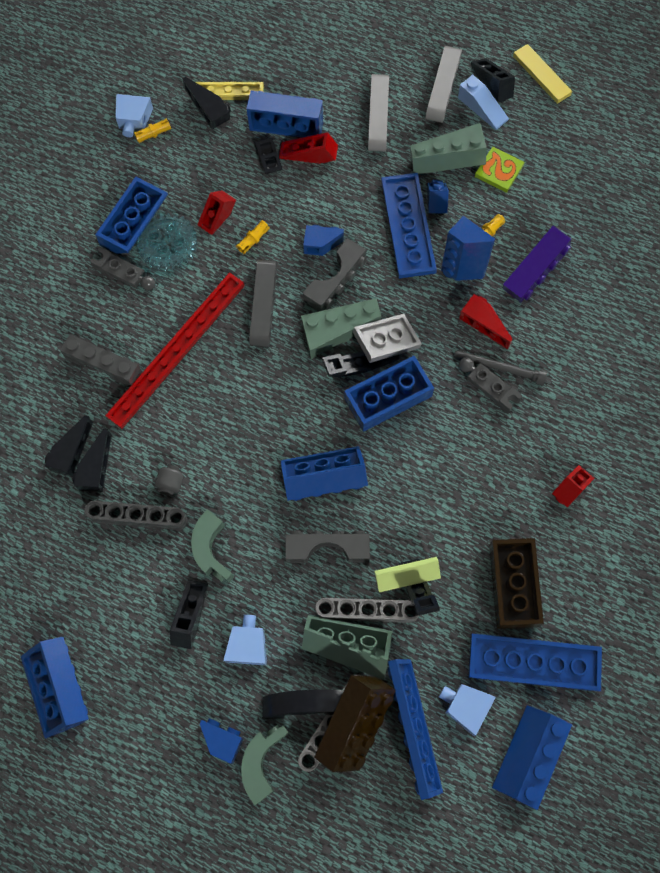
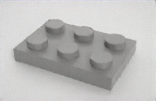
(386, 337)

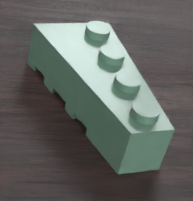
(450, 151)
(335, 325)
(349, 644)

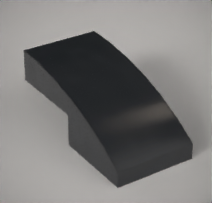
(268, 156)

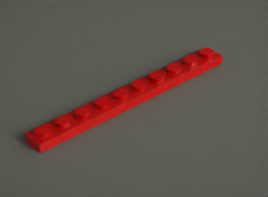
(175, 351)

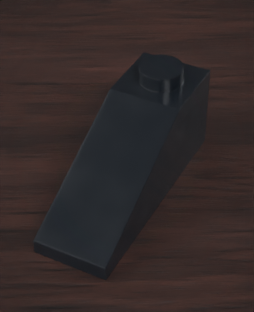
(495, 78)
(209, 104)
(67, 451)
(93, 466)
(188, 615)

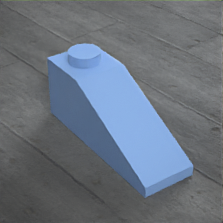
(481, 101)

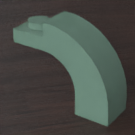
(202, 538)
(252, 772)

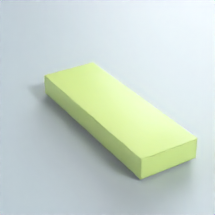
(407, 574)

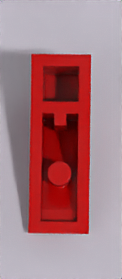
(311, 149)
(482, 317)

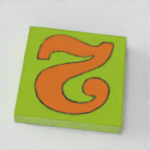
(500, 169)

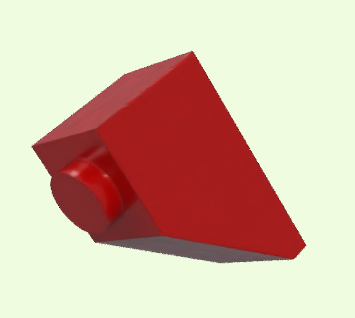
(216, 211)
(572, 486)

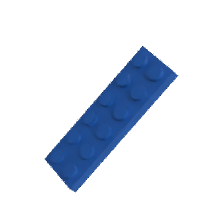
(408, 225)
(535, 662)
(416, 731)

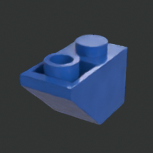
(437, 197)
(321, 240)
(220, 742)

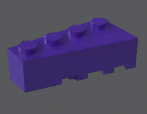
(538, 264)

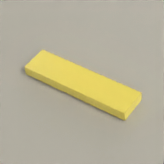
(542, 73)
(233, 90)

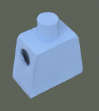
(132, 113)
(246, 644)
(467, 706)

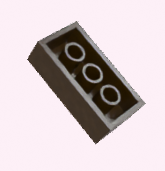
(516, 583)
(355, 723)

